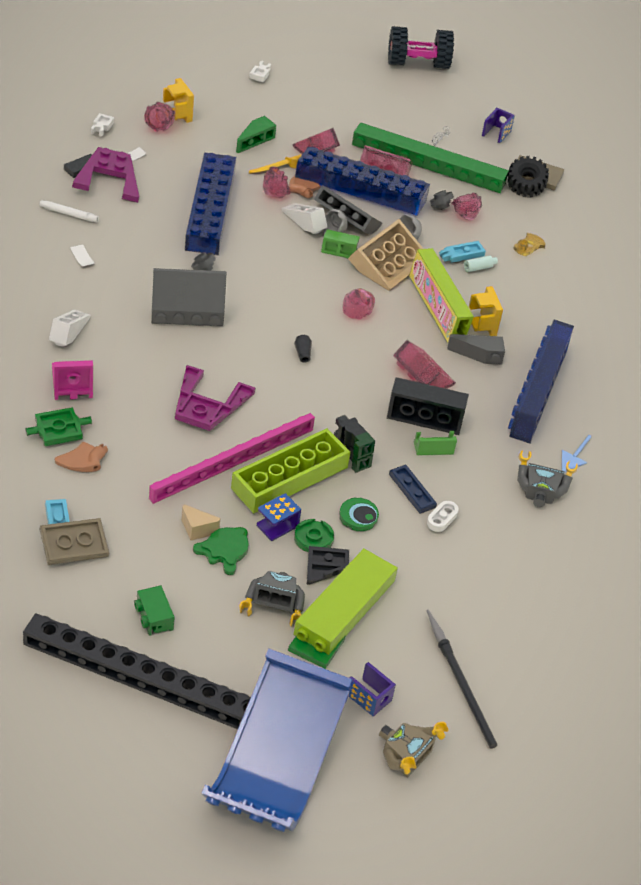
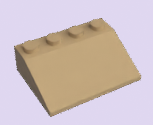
(387, 256)

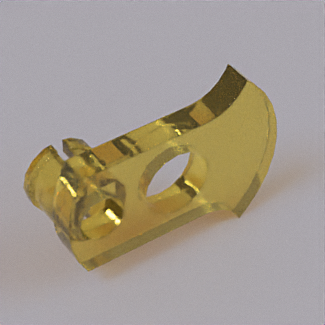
(522, 246)

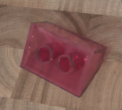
(386, 160)
(421, 366)

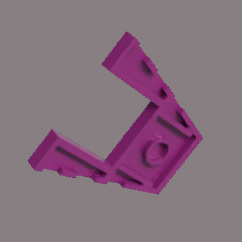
(110, 163)
(204, 411)

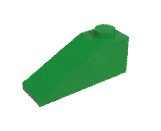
(256, 133)

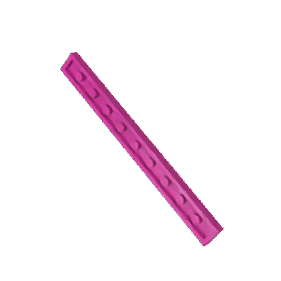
(230, 458)

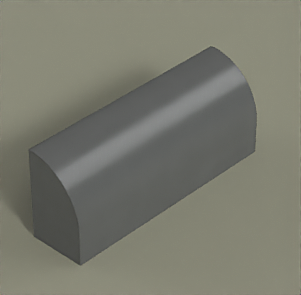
(353, 214)

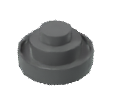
(442, 199)
(204, 261)

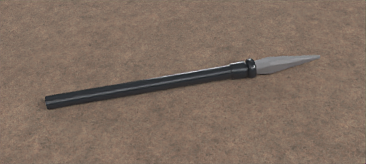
(445, 647)

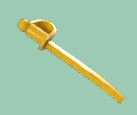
(291, 161)

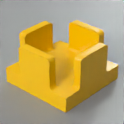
(182, 98)
(490, 311)

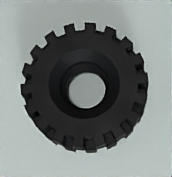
(531, 168)

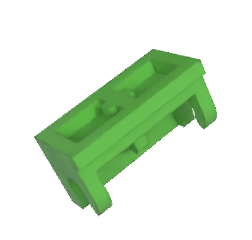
(339, 243)
(435, 445)

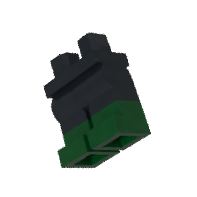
(357, 441)

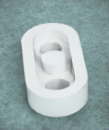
(439, 517)

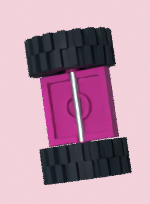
(440, 51)

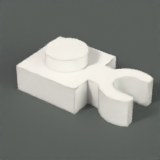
(260, 72)
(102, 123)

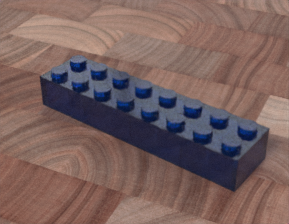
(362, 180)
(210, 204)
(540, 381)

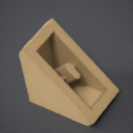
(198, 523)

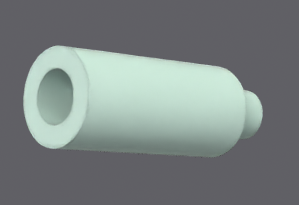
(479, 263)

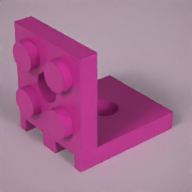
(80, 385)

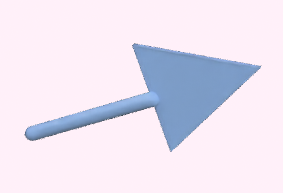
(573, 458)

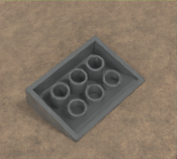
(188, 297)

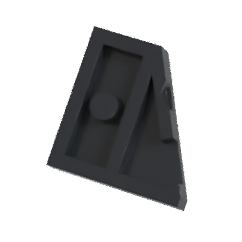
(325, 563)

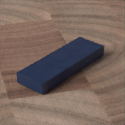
(412, 489)

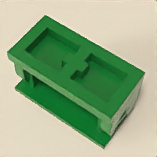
(154, 610)

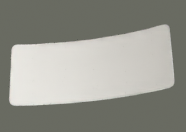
(137, 153)
(81, 255)

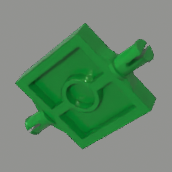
(58, 426)

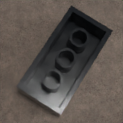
(427, 406)

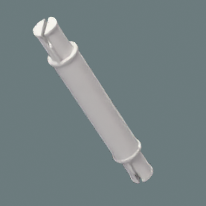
(69, 211)

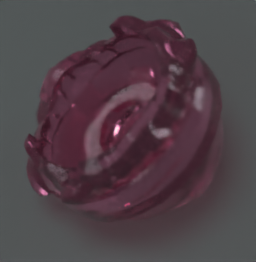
(159, 116)
(275, 183)
(468, 205)
(358, 303)

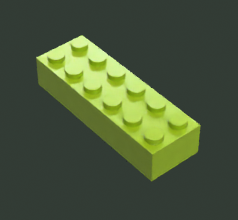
(290, 469)

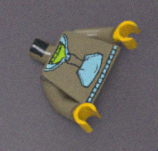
(410, 745)

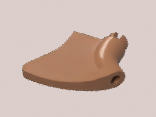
(303, 187)
(83, 458)

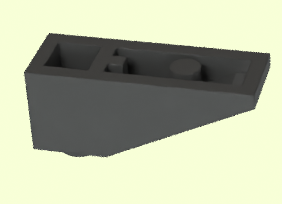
(480, 348)

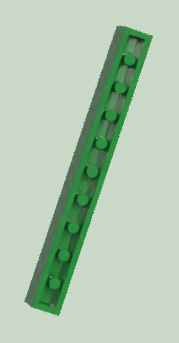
(432, 157)

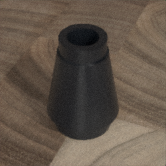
(303, 346)

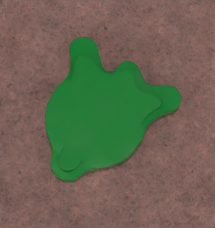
(224, 546)

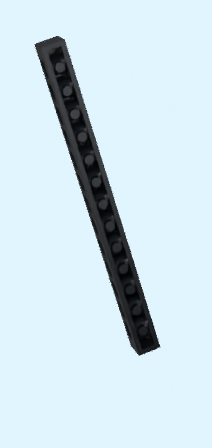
(131, 669)

